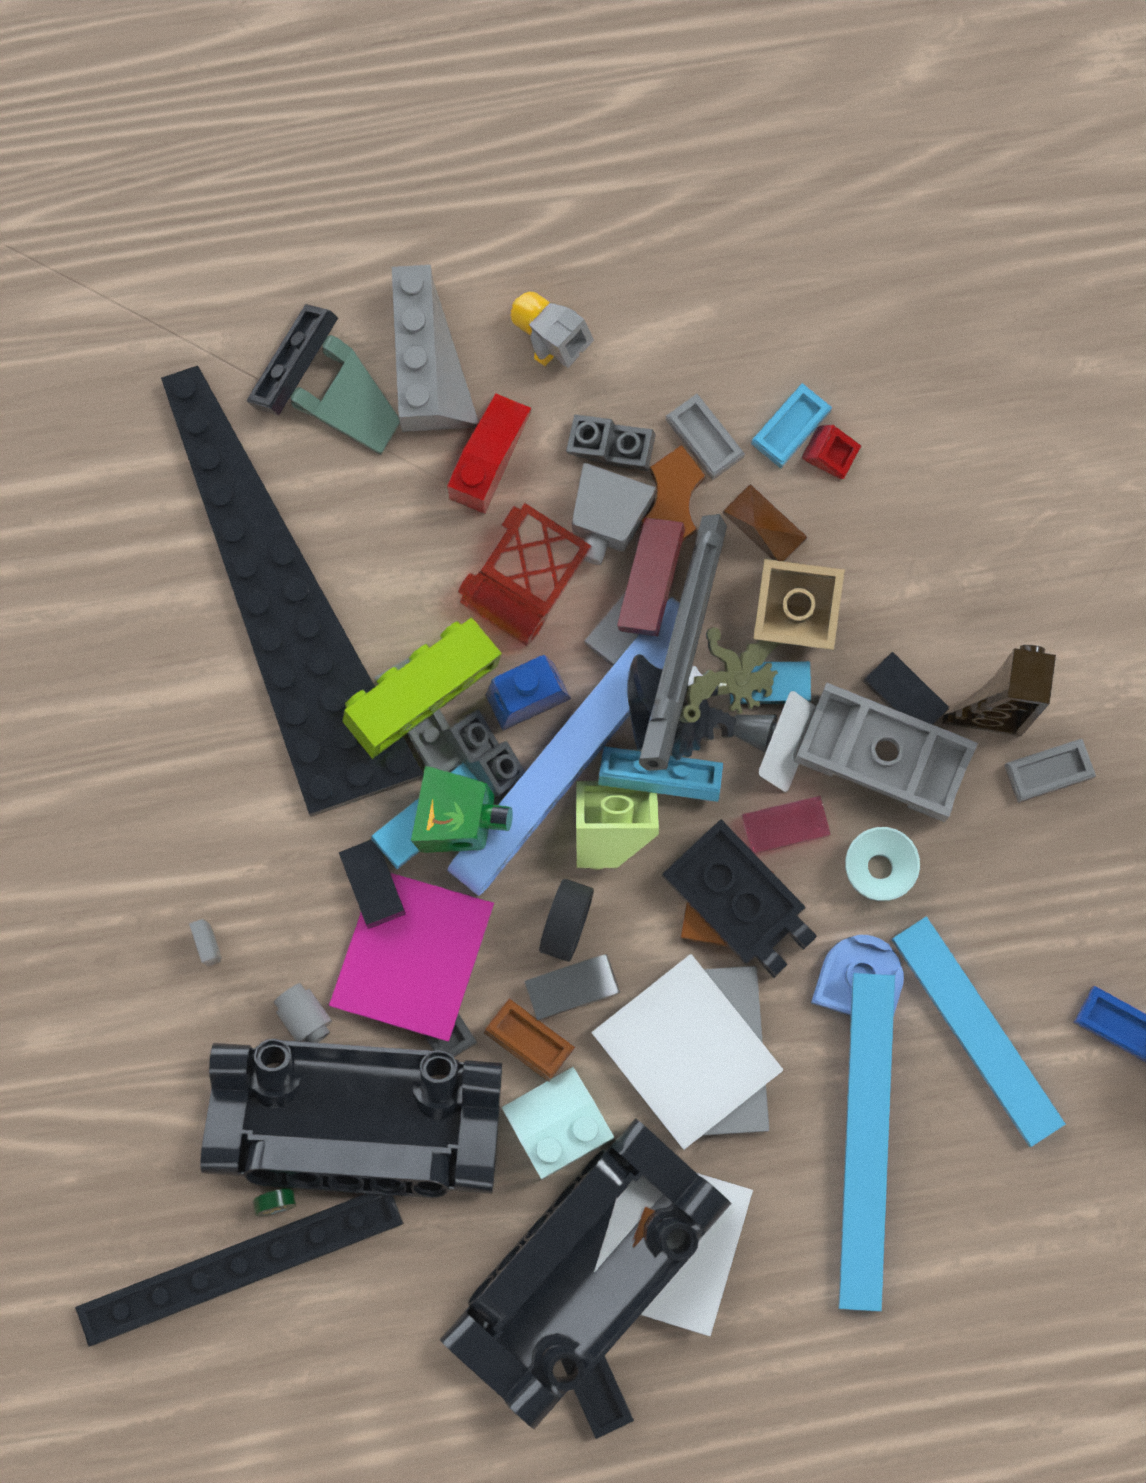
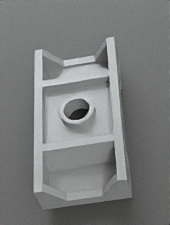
(844, 742)

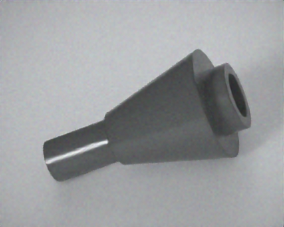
(755, 729)

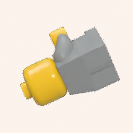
(552, 328)

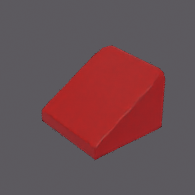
(831, 450)

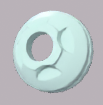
(891, 845)

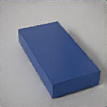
(1114, 1022)

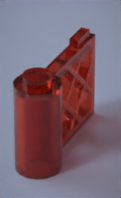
(506, 602)

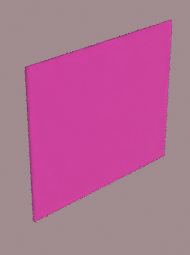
(416, 964)

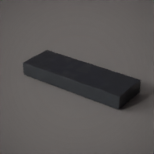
(292, 359)

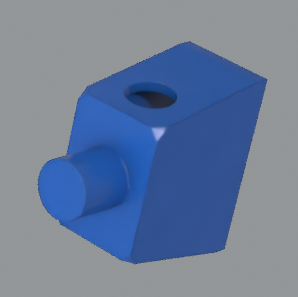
(526, 691)

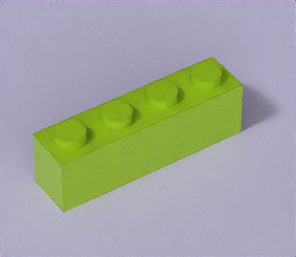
(421, 686)

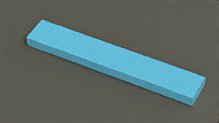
(978, 1032)

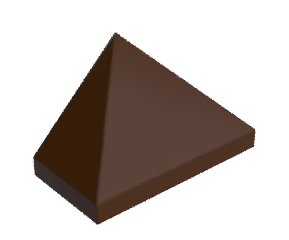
(765, 524)

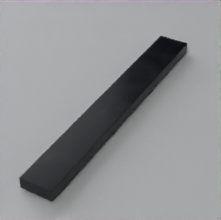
(237, 1266)

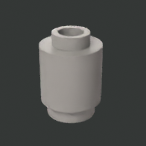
(303, 1014)

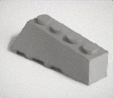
(427, 364)

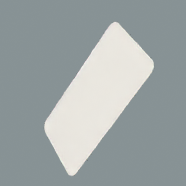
(778, 763)

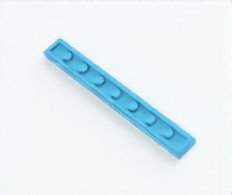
(866, 1142)

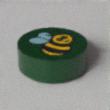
(274, 1202)

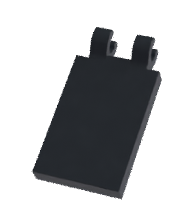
(739, 897)

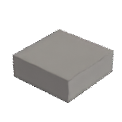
(205, 942)

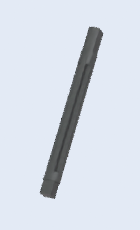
(683, 644)

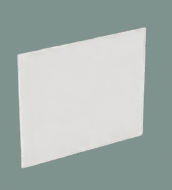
(687, 1051)
(698, 1287)

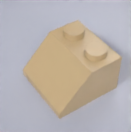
(799, 604)

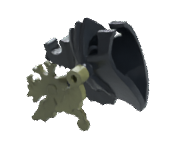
(697, 717)

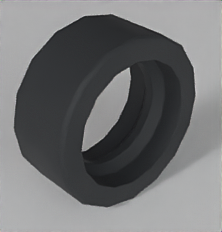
(566, 920)

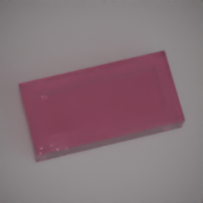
(786, 825)

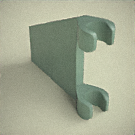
(352, 401)

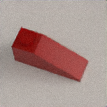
(488, 453)

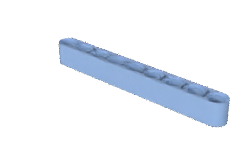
(562, 761)

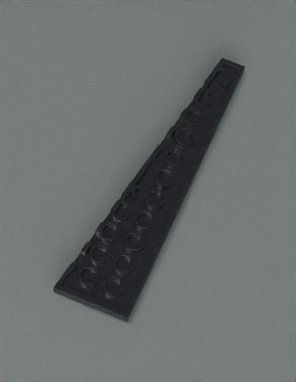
(290, 624)

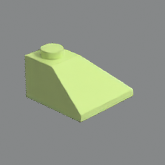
(612, 824)

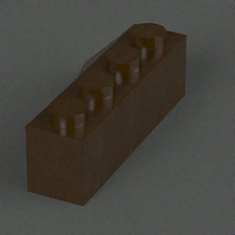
(1012, 696)

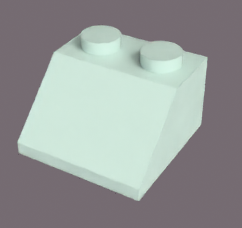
(558, 1123)

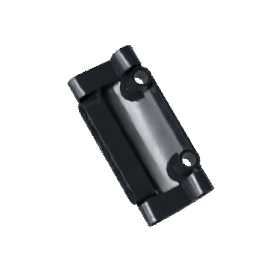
(352, 1118)
(547, 1283)

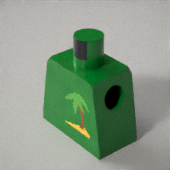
(456, 813)

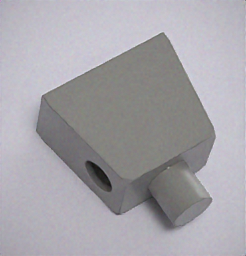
(609, 510)

